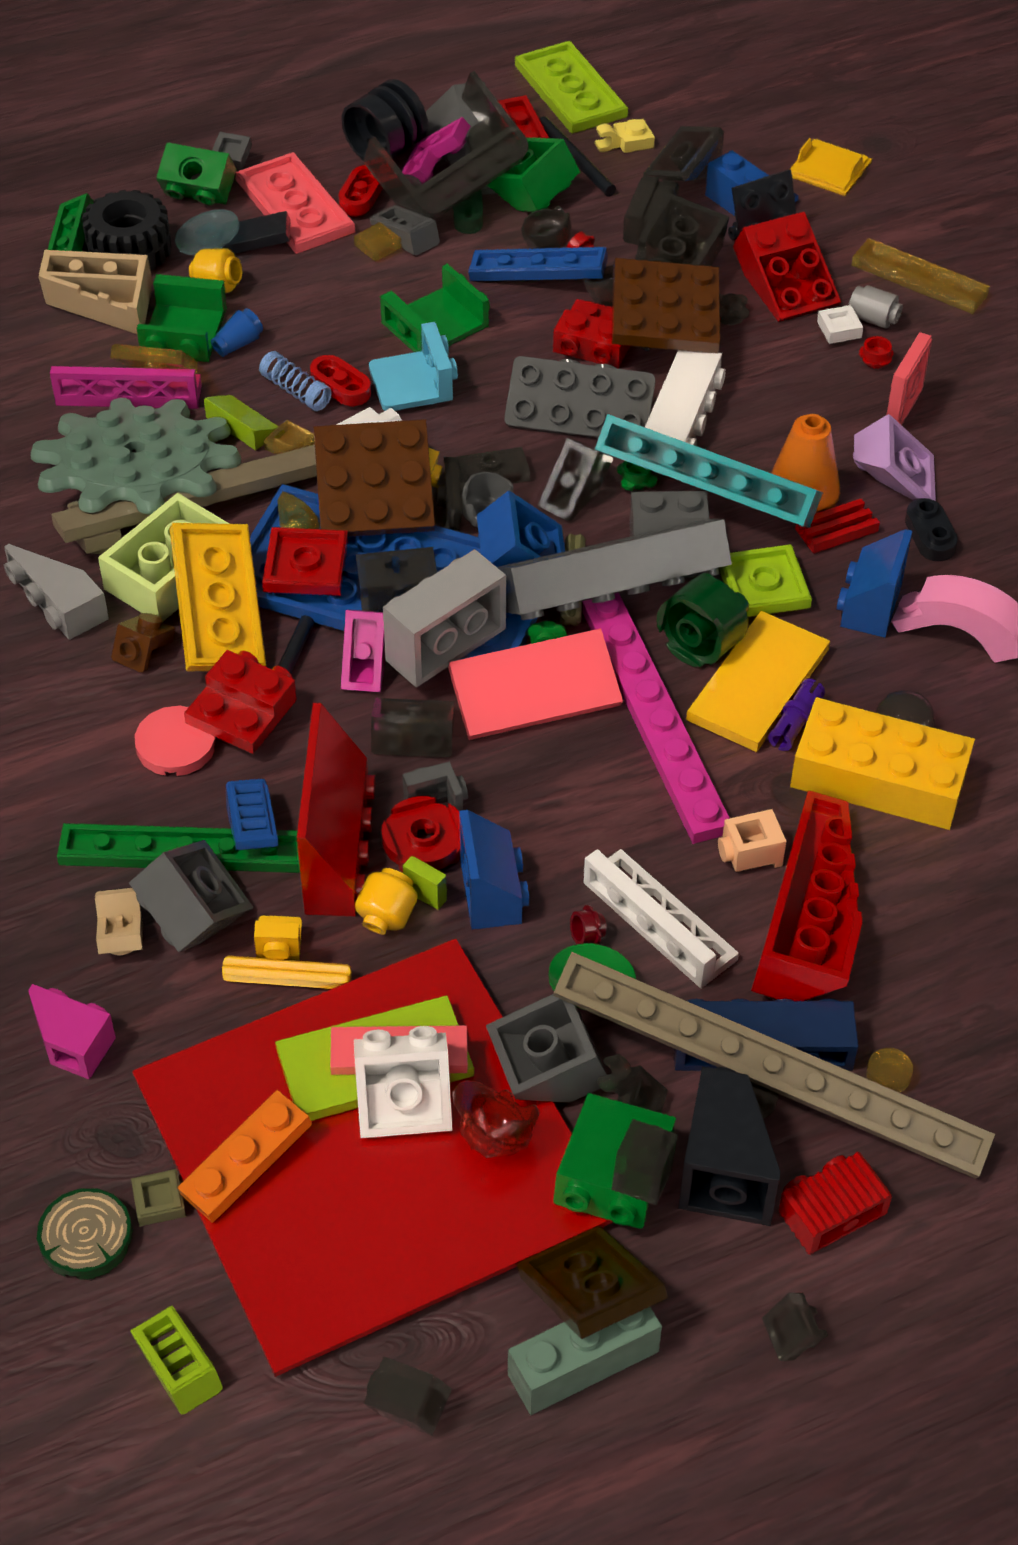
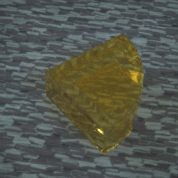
(295, 513)

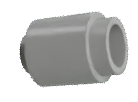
(876, 306)

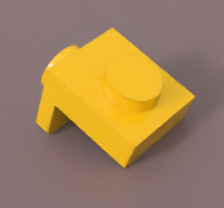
(278, 937)

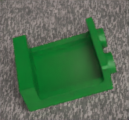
(590, 1159)

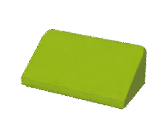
(243, 421)

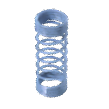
(313, 390)

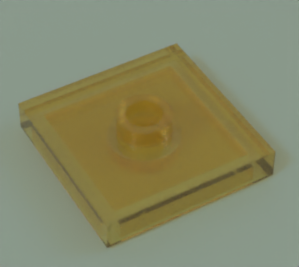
(151, 357)

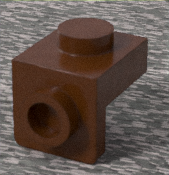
(138, 638)

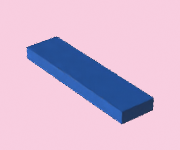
(538, 264)

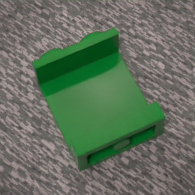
(455, 309)
(185, 315)

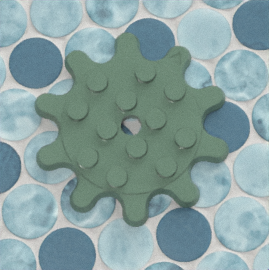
(168, 458)

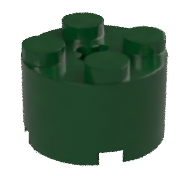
(703, 620)

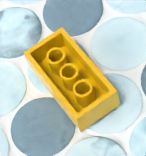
(882, 763)

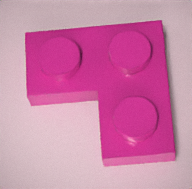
(432, 148)

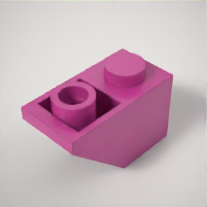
(72, 1032)

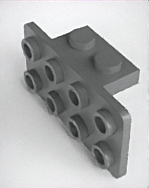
(575, 396)

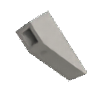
(62, 591)

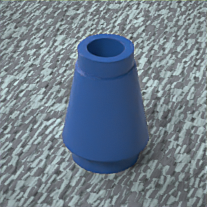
(237, 332)

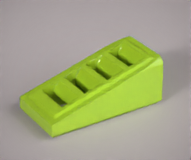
(191, 1384)

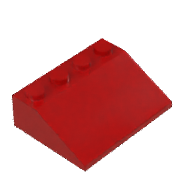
(333, 818)

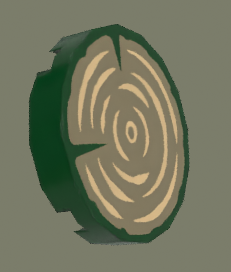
(84, 1233)

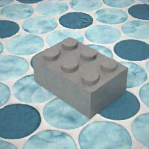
(444, 617)

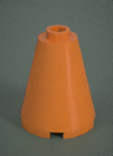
(811, 459)

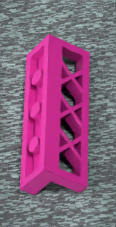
(140, 385)

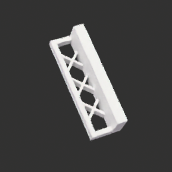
(653, 921)

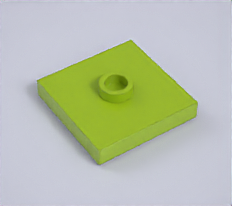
(768, 579)

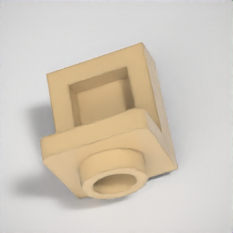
(118, 922)

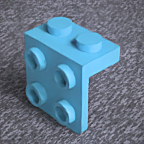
(418, 376)

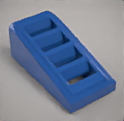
(250, 809)

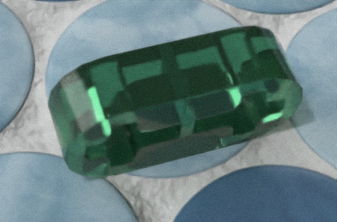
(471, 207)

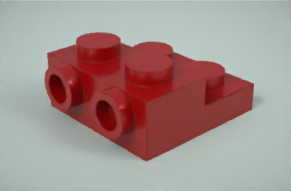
(587, 334)
(242, 700)

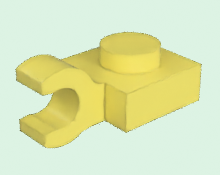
(628, 135)

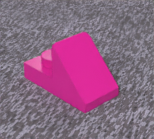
(363, 651)

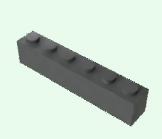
(614, 567)

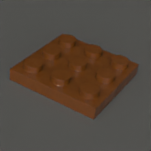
(666, 305)
(374, 477)

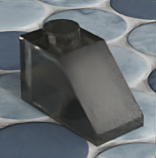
(574, 479)

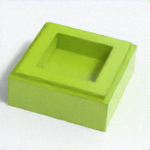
(428, 882)

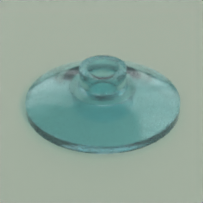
(207, 231)

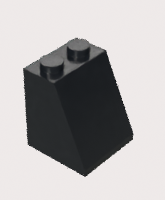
(728, 1152)

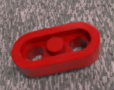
(359, 192)
(346, 382)

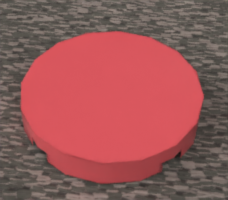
(170, 744)

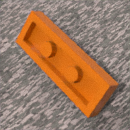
(244, 1156)

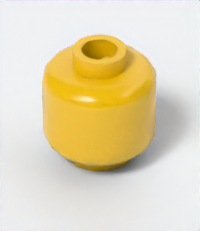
(217, 265)
(386, 901)

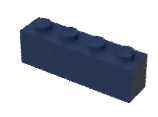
(815, 1027)

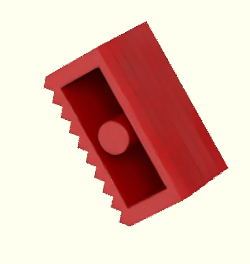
(833, 1201)

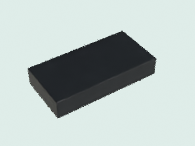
(261, 232)

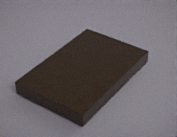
(591, 1281)

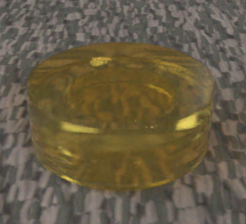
(890, 1069)

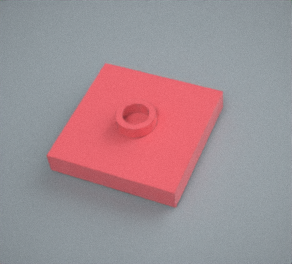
(909, 378)

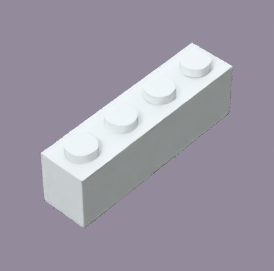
(687, 395)

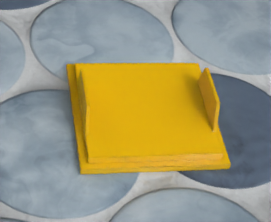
(829, 166)

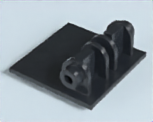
(762, 201)

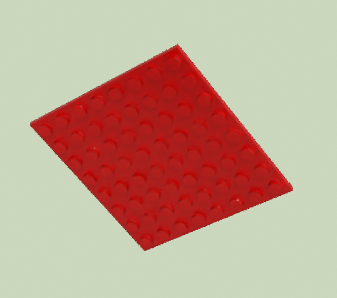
(348, 1224)

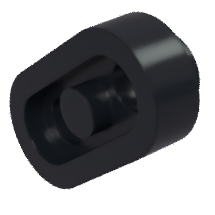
(931, 529)

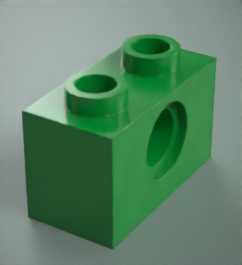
(183, 162)

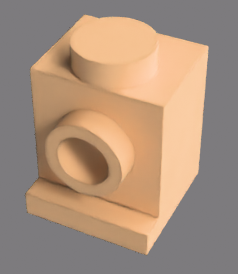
(752, 841)

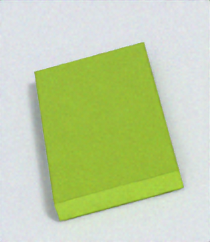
(571, 87)
(308, 1055)

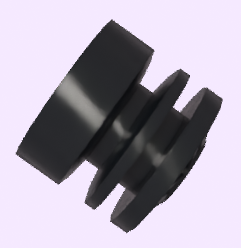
(390, 114)

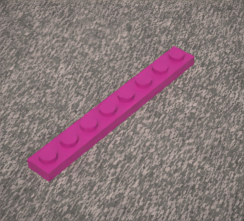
(658, 721)

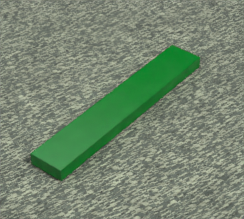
(140, 845)

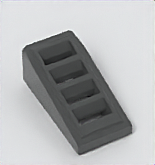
(415, 230)

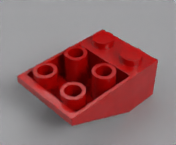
(786, 266)

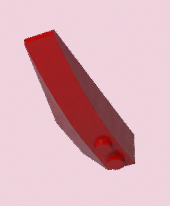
(816, 909)

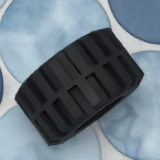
(128, 225)

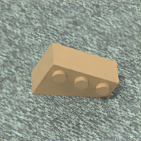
(98, 286)

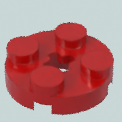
(418, 813)

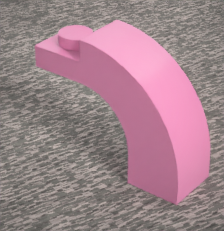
(967, 605)

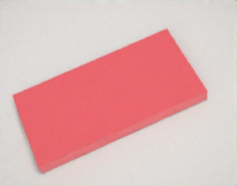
(291, 187)
(534, 684)

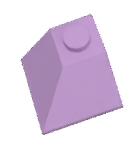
(895, 458)

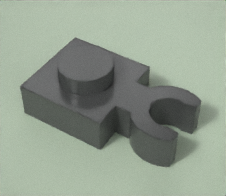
(237, 147)

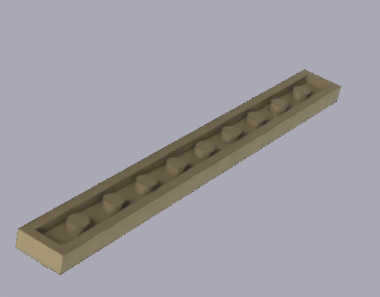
(775, 1065)

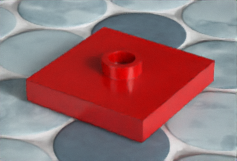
(305, 561)

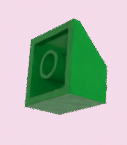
(539, 177)

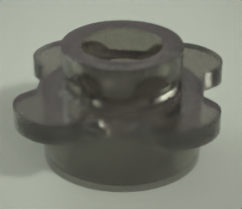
(733, 308)

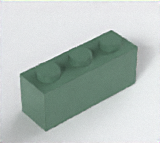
(562, 1364)

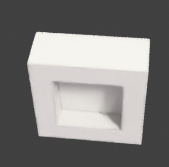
(840, 324)

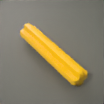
(285, 972)

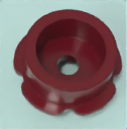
(587, 926)

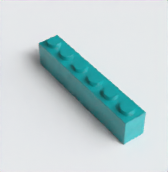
(709, 471)

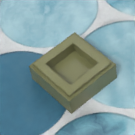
(158, 1197)

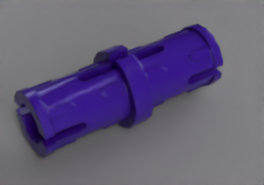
(795, 715)

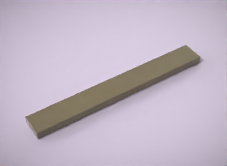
(230, 483)

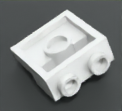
(403, 1083)

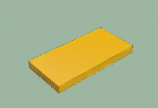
(216, 592)
(757, 680)

